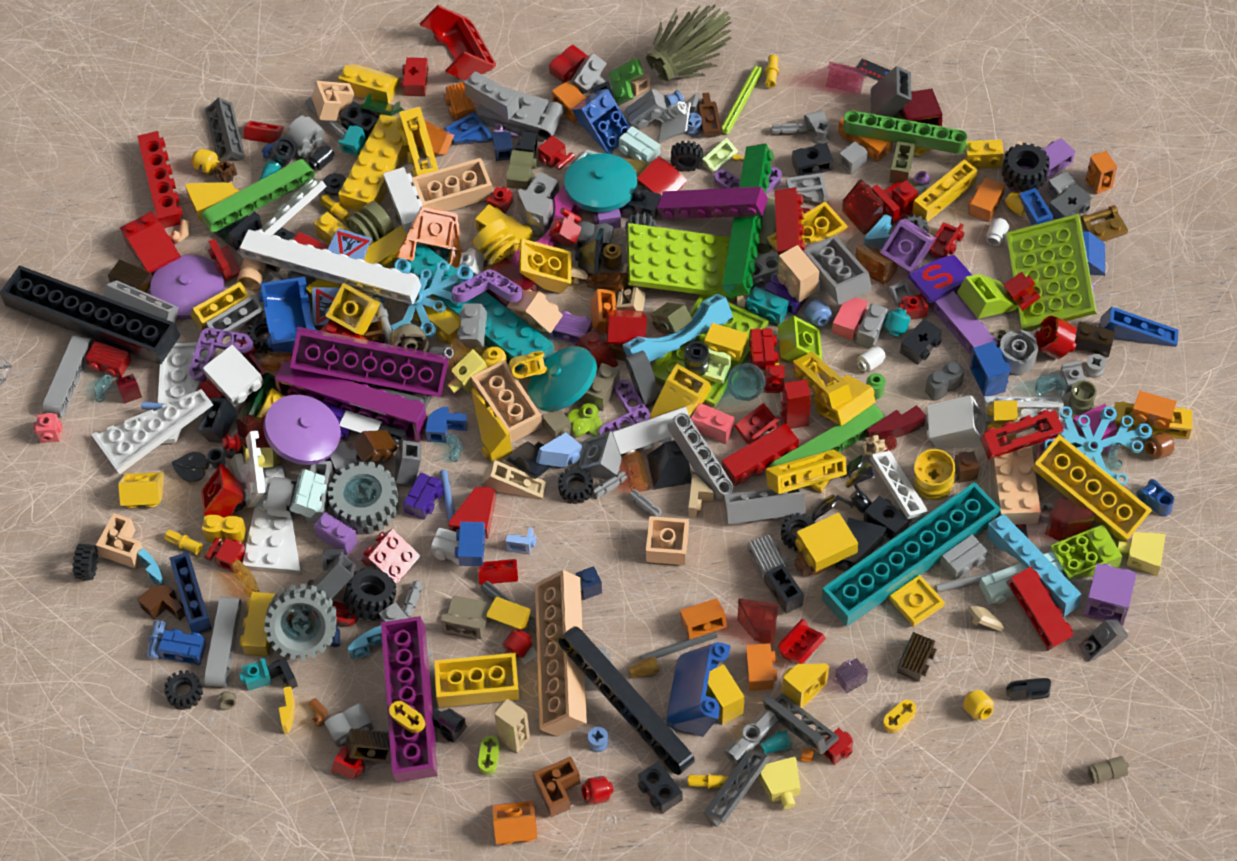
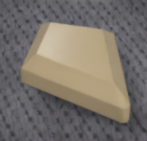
(578, 273)
(984, 617)

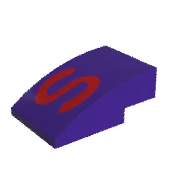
(939, 277)

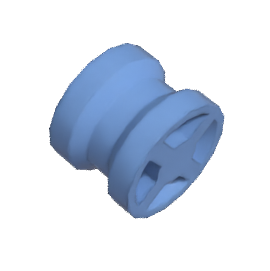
(673, 98)
(694, 120)
(597, 744)

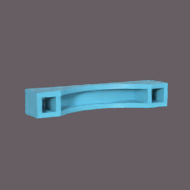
(710, 311)
(1014, 542)

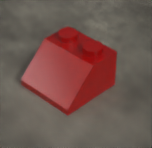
(221, 493)

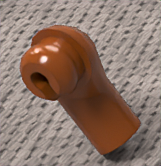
(320, 712)

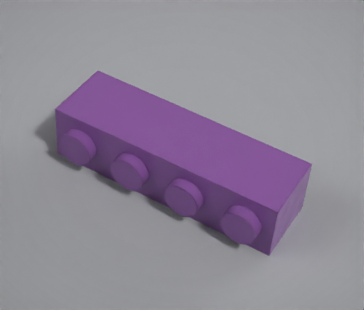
(1059, 155)
(962, 322)

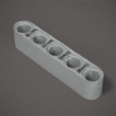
(67, 376)
(691, 452)
(223, 641)

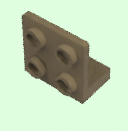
(466, 617)

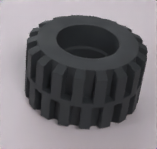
(1028, 156)
(371, 582)

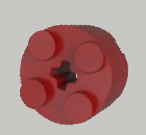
(1056, 337)

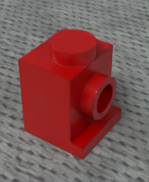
(500, 198)
(915, 306)
(774, 378)
(347, 766)

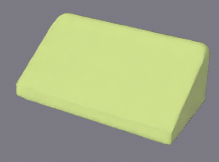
(719, 155)

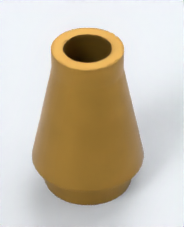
(645, 667)

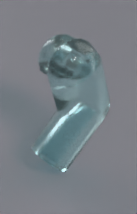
(101, 386)
(1112, 456)

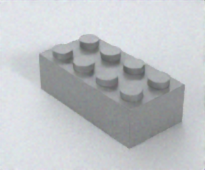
(838, 270)

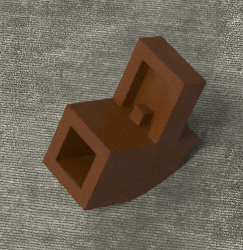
(159, 599)

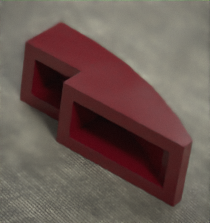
(898, 424)

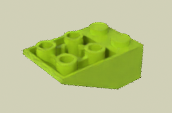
(986, 296)
(1083, 551)

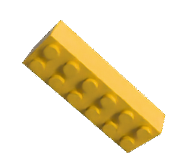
(380, 155)
(1091, 488)

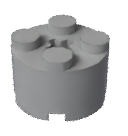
(305, 135)
(1019, 351)
(279, 497)

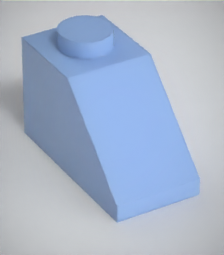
(560, 452)

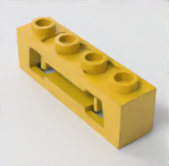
(410, 116)
(945, 191)
(832, 395)
(1180, 420)
(806, 471)

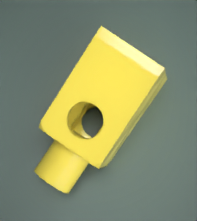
(462, 372)
(268, 457)
(1144, 551)
(781, 781)

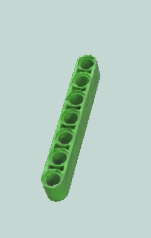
(906, 131)
(257, 195)
(837, 437)

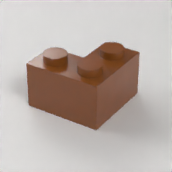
(553, 782)

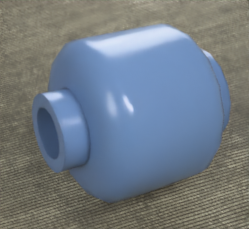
(817, 312)

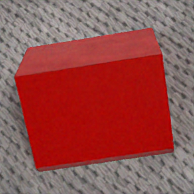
(624, 325)

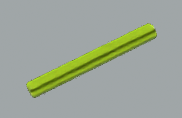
(741, 100)

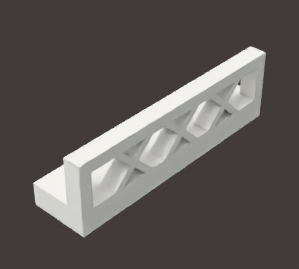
(1029, 405)
(899, 486)

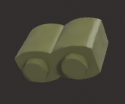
(520, 169)

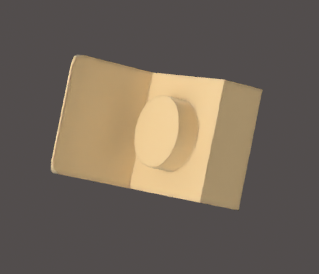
(698, 493)

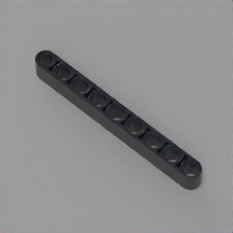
(626, 700)

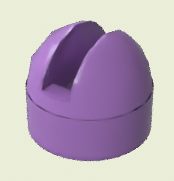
(918, 178)

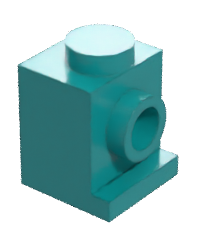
(353, 140)
(255, 675)

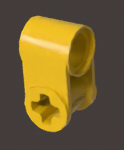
(529, 364)

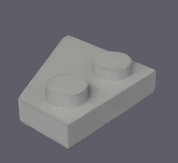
(810, 186)

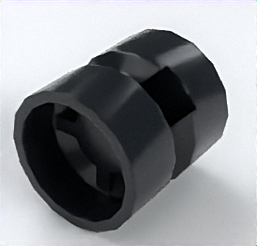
(282, 151)
(696, 358)

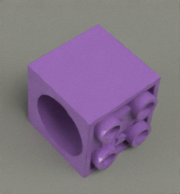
(908, 245)
(1110, 593)

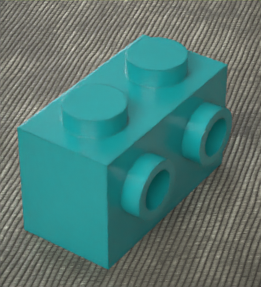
(767, 306)

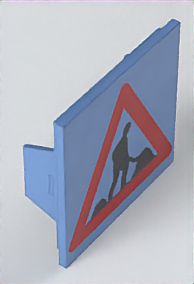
(350, 244)
(322, 301)

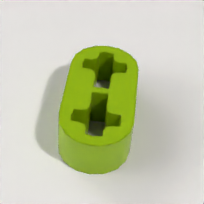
(484, 754)

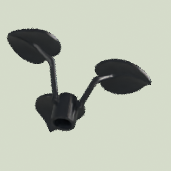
(192, 465)
(858, 497)

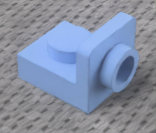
(521, 544)

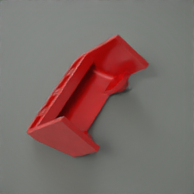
(462, 40)

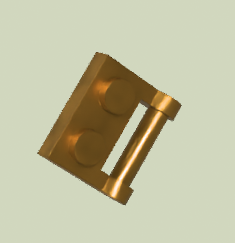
(1107, 229)

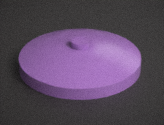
(187, 283)
(301, 429)

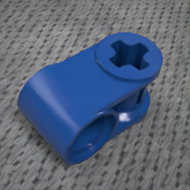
(1154, 495)

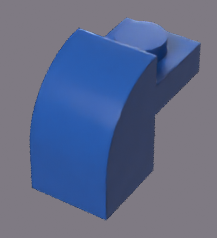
(441, 421)

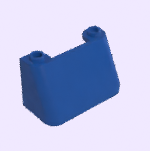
(285, 309)
(688, 704)

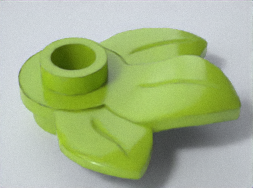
(583, 423)

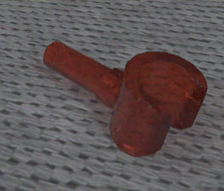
(891, 442)

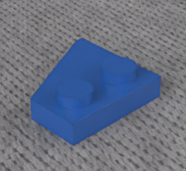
(469, 130)

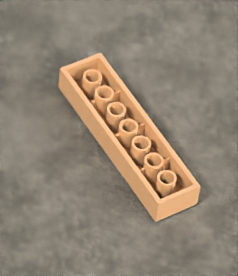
(559, 678)

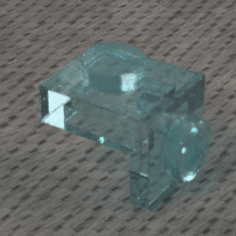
(1049, 382)

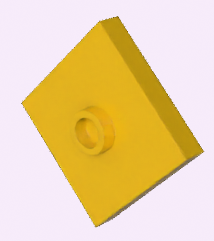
(916, 600)

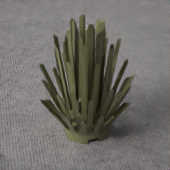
(688, 44)

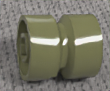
(1082, 397)

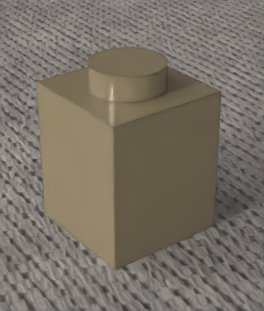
(556, 423)

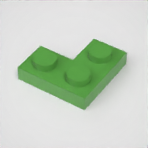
(621, 79)

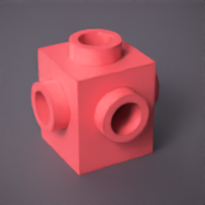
(48, 427)

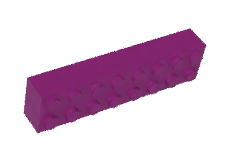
(368, 361)
(356, 398)
(409, 681)

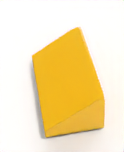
(509, 613)

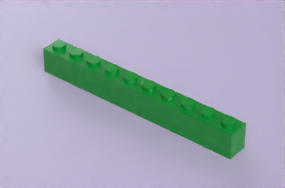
(746, 229)

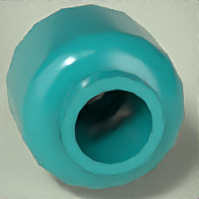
(897, 321)

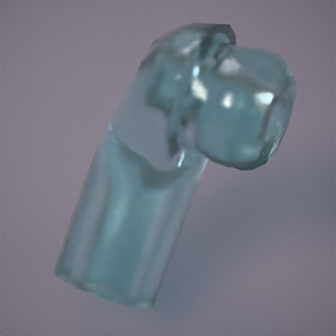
(455, 445)

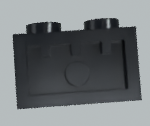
(236, 232)

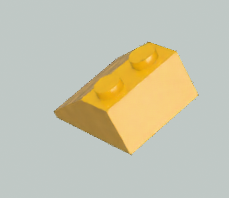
(545, 265)

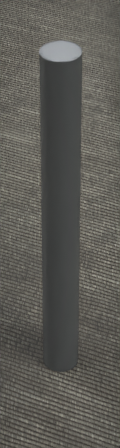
(680, 646)

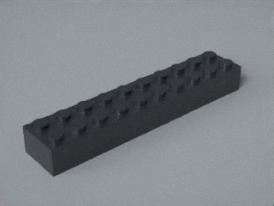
(90, 314)

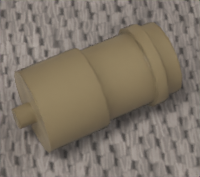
(1107, 770)

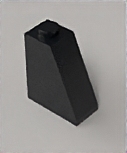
(868, 537)

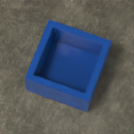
(989, 369)

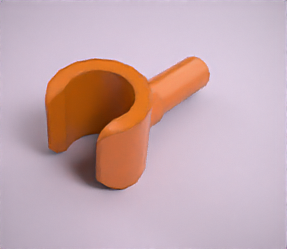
(807, 755)

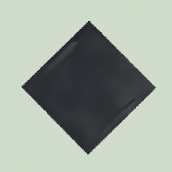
(525, 459)

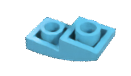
(360, 647)

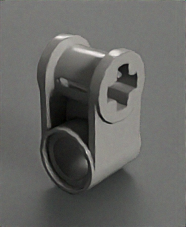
(818, 126)

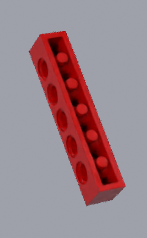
(159, 180)

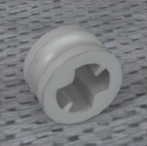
(1045, 506)

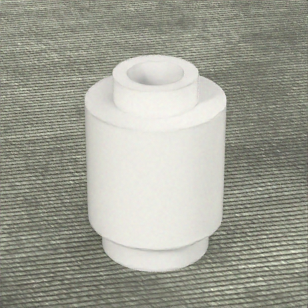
(997, 232)
(871, 359)

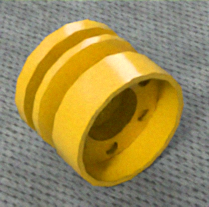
(495, 242)
(938, 465)

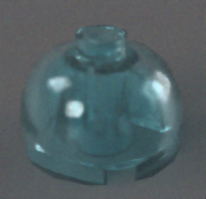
(746, 382)

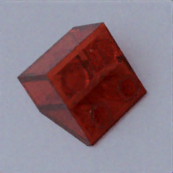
(863, 207)
(1068, 520)

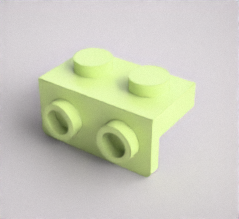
(718, 366)

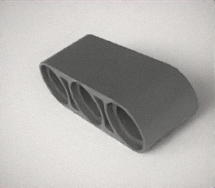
(643, 377)

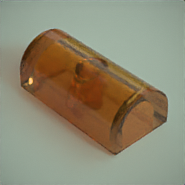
(273, 362)
(636, 471)

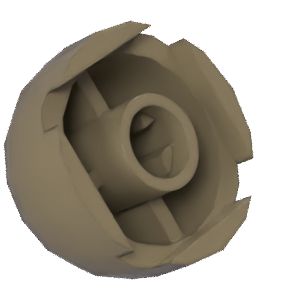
(409, 337)

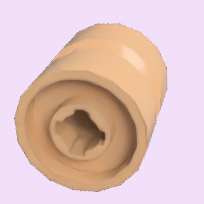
(251, 273)

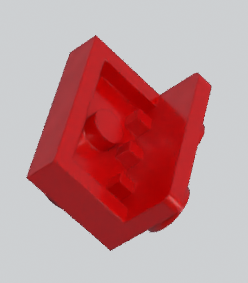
(946, 240)
(224, 260)
(756, 423)
(800, 643)

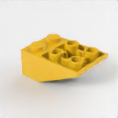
(681, 390)

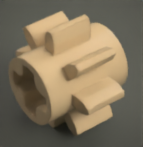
(874, 445)

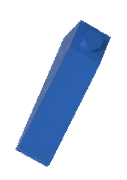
(1137, 328)

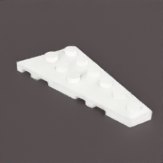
(293, 206)
(175, 377)
(146, 431)
(271, 538)

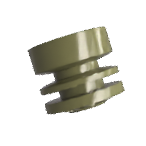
(371, 222)

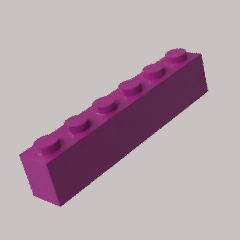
(712, 203)

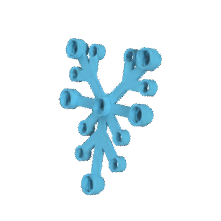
(436, 288)
(1122, 436)

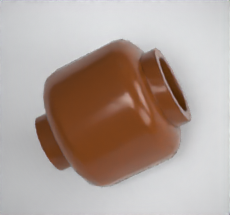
(1159, 445)

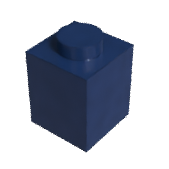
(502, 145)
(589, 582)

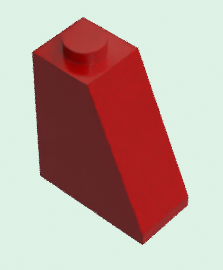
(476, 508)

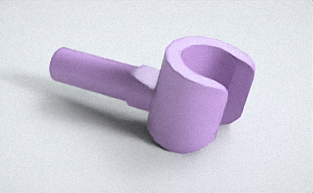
(499, 128)

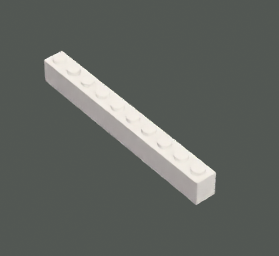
(331, 266)

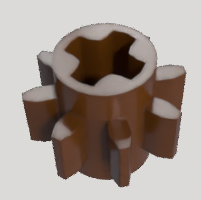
(225, 171)

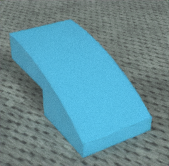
(152, 568)

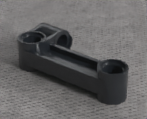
(450, 723)

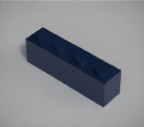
(190, 593)

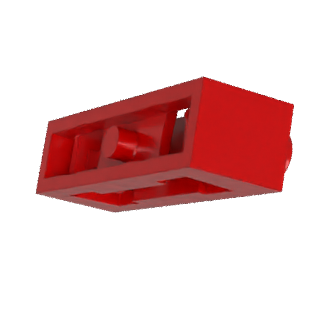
(1047, 421)

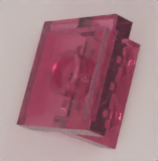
(845, 77)

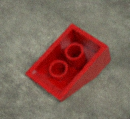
(149, 242)

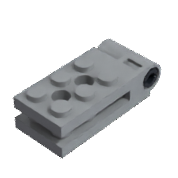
(533, 115)

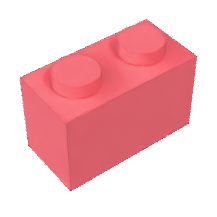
(850, 318)
(713, 423)

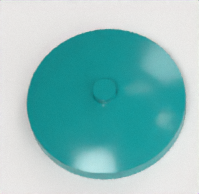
(600, 182)
(566, 379)

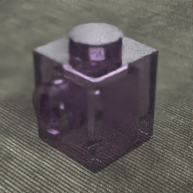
(851, 675)

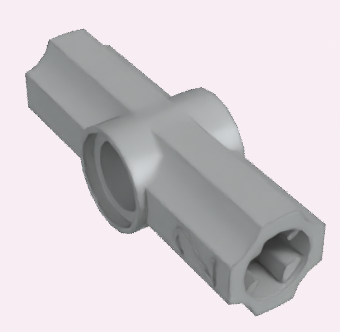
(759, 727)

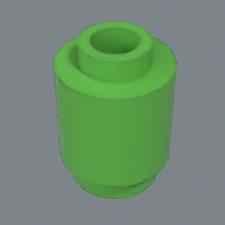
(877, 382)

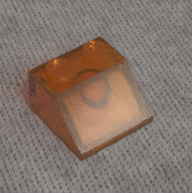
(878, 265)

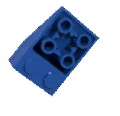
(602, 119)

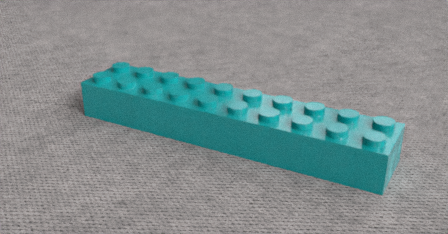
(502, 326)
(909, 554)

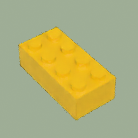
(476, 680)

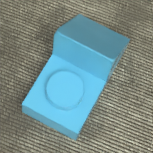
(880, 233)

